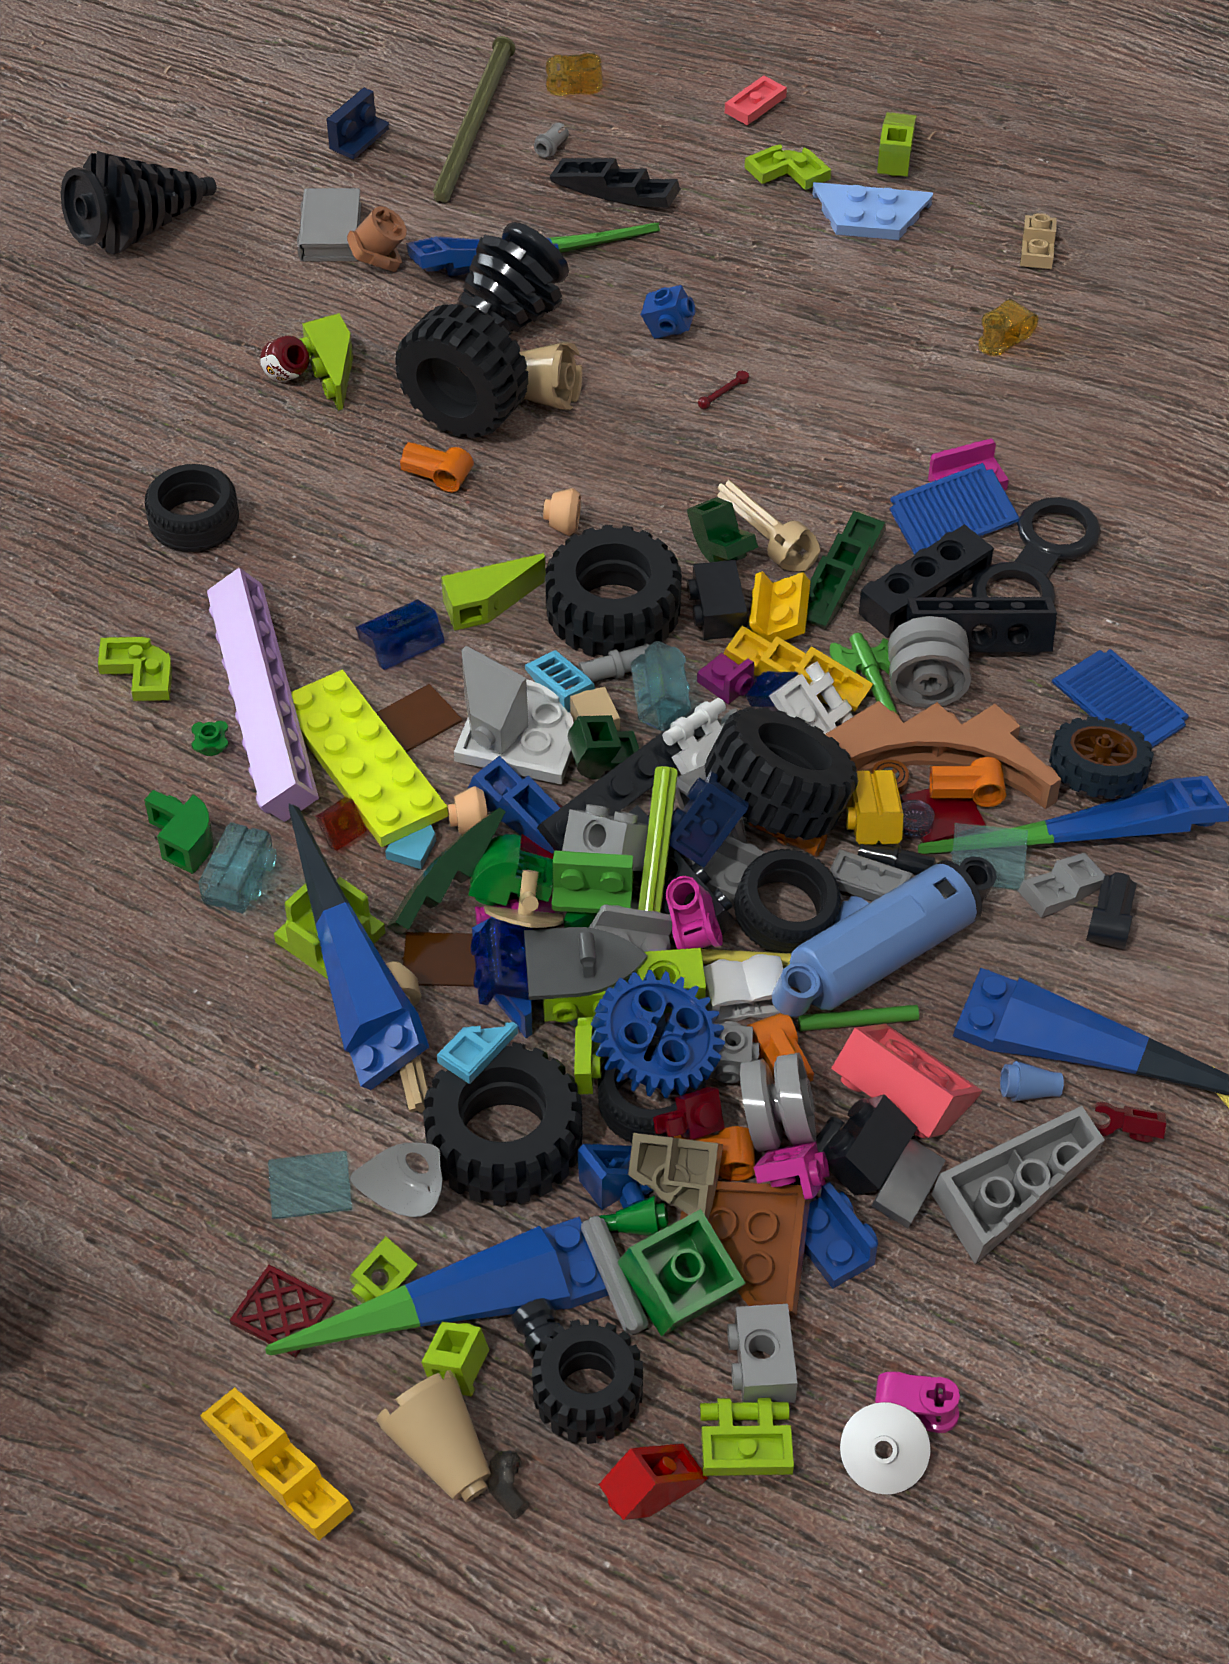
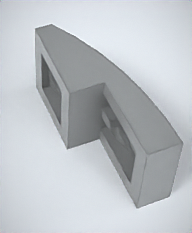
(1065, 885)

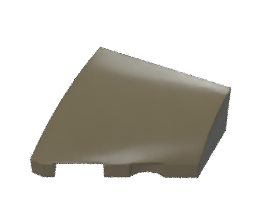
(677, 1170)

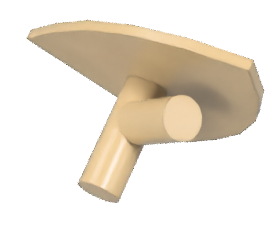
(528, 903)

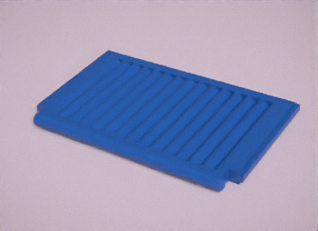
(946, 504)
(1114, 690)

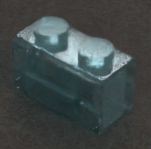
(660, 685)
(237, 868)

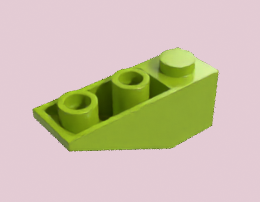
(896, 144)
(330, 355)
(487, 591)

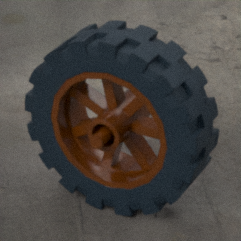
(1101, 757)

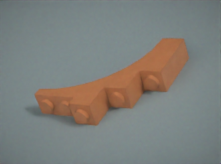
(941, 740)

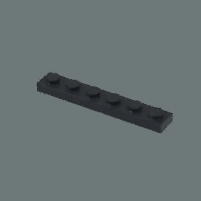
(617, 787)

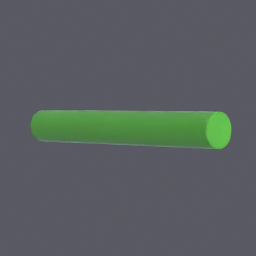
(858, 1017)

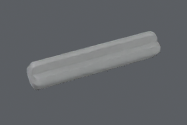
(618, 1287)

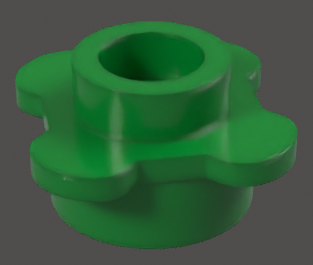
(209, 737)

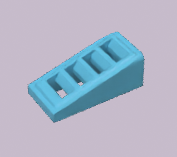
(567, 670)

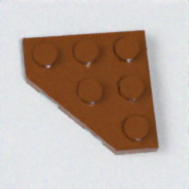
(764, 1237)

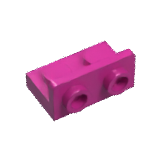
(964, 457)
(784, 1164)

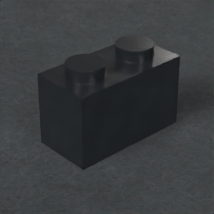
(718, 599)
(869, 1144)

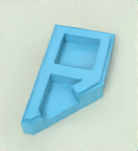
(412, 849)
(475, 1049)

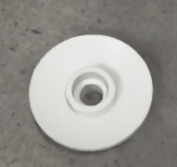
(891, 1424)

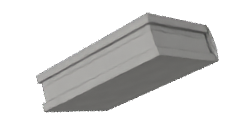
(325, 223)

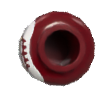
(284, 358)

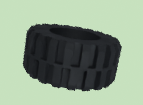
(477, 346)
(606, 559)
(785, 772)
(514, 1167)

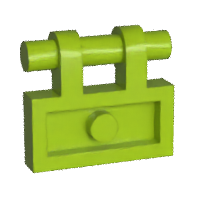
(746, 1449)

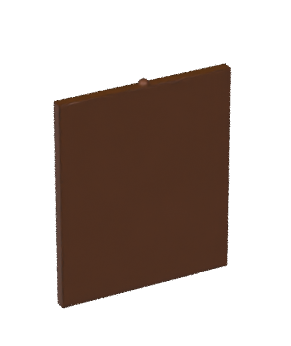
(418, 717)
(440, 958)

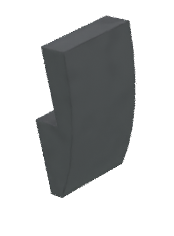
(908, 1183)

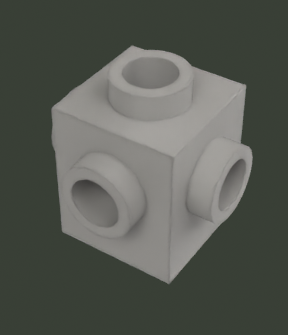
(737, 1050)

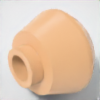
(563, 511)
(467, 809)

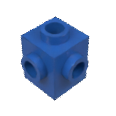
(668, 311)

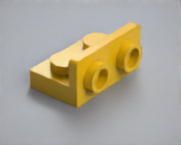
(779, 606)

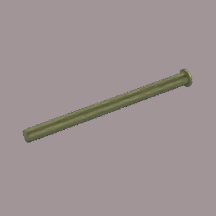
(502, 49)

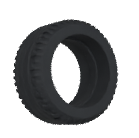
(194, 531)
(794, 869)
(623, 1116)

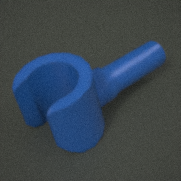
(633, 1193)

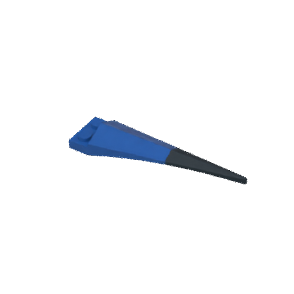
(370, 1006)
(1038, 1023)

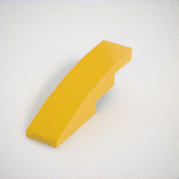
(784, 657)
(277, 1463)

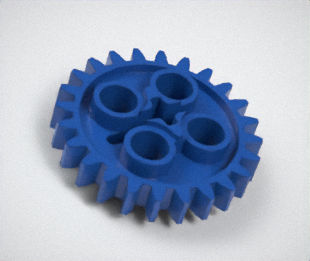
(621, 1016)

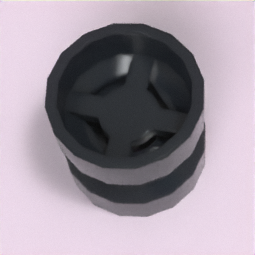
(535, 1322)

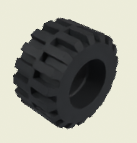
(580, 1349)

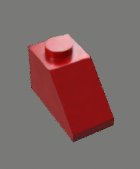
(650, 1480)

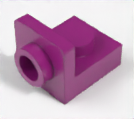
(727, 678)

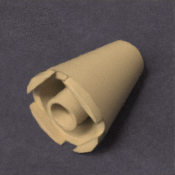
(553, 375)
(439, 1436)

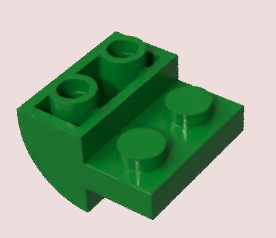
(502, 871)

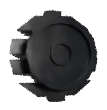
(125, 199)
(515, 277)

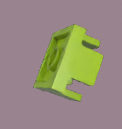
(300, 932)

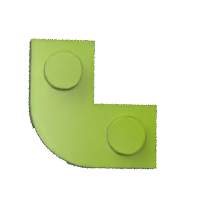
(775, 162)
(146, 662)
(586, 1064)

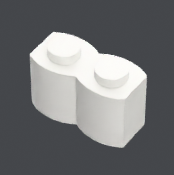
(742, 987)

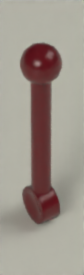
(742, 377)

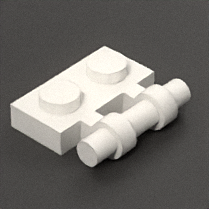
(800, 699)
(695, 751)

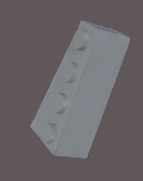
(1010, 1182)

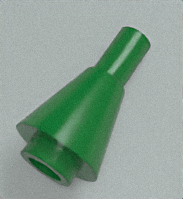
(639, 1219)

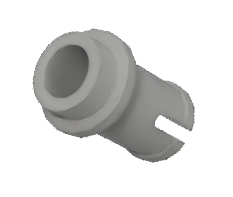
(547, 143)

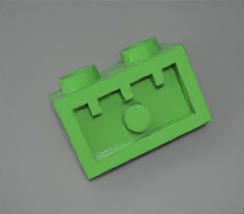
(591, 880)

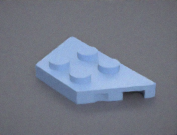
(870, 210)

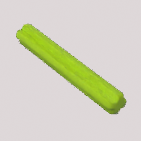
(658, 839)

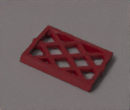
(296, 1285)

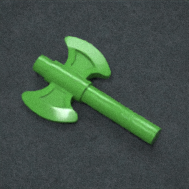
(868, 661)

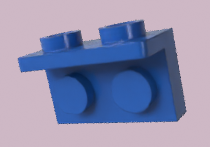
(837, 1238)

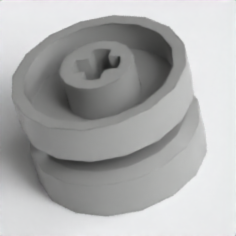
(929, 661)
(772, 1103)

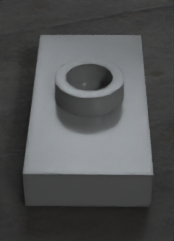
(865, 876)

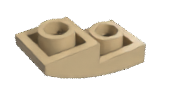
(1038, 241)

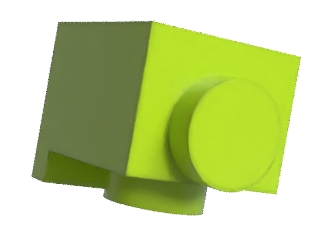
(387, 1259)
(457, 1349)

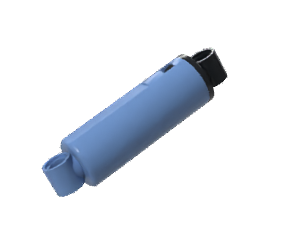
(884, 936)

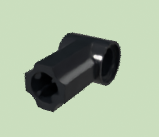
(1112, 916)

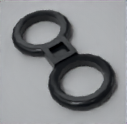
(1041, 557)

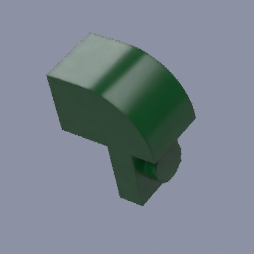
(718, 531)
(599, 745)

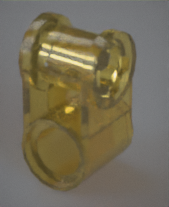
(577, 74)
(1006, 327)

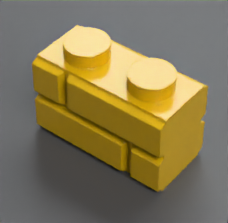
(875, 809)

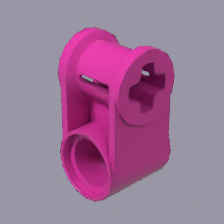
(696, 922)
(920, 1397)

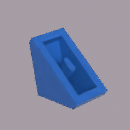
(604, 1171)

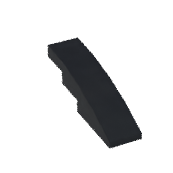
(606, 181)

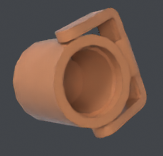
(377, 239)

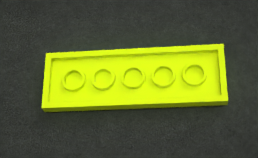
(365, 759)

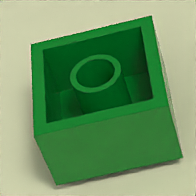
(681, 1272)

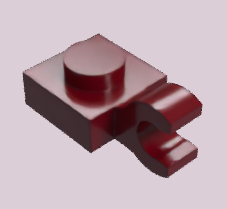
(696, 1115)
(1139, 1123)

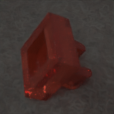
(341, 823)

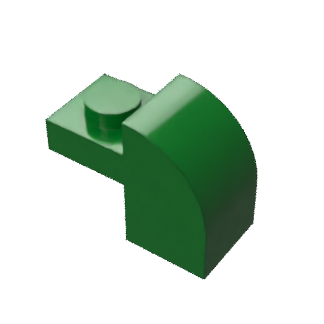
(185, 828)

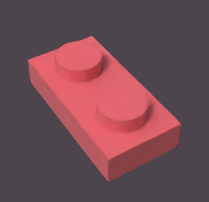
(755, 100)

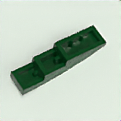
(842, 568)
(455, 862)

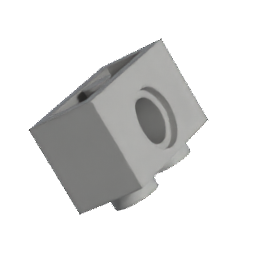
(601, 833)
(765, 1330)

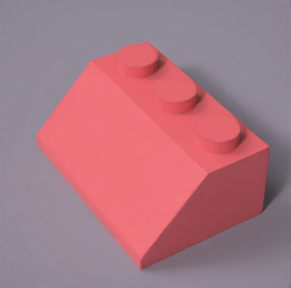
(920, 1085)

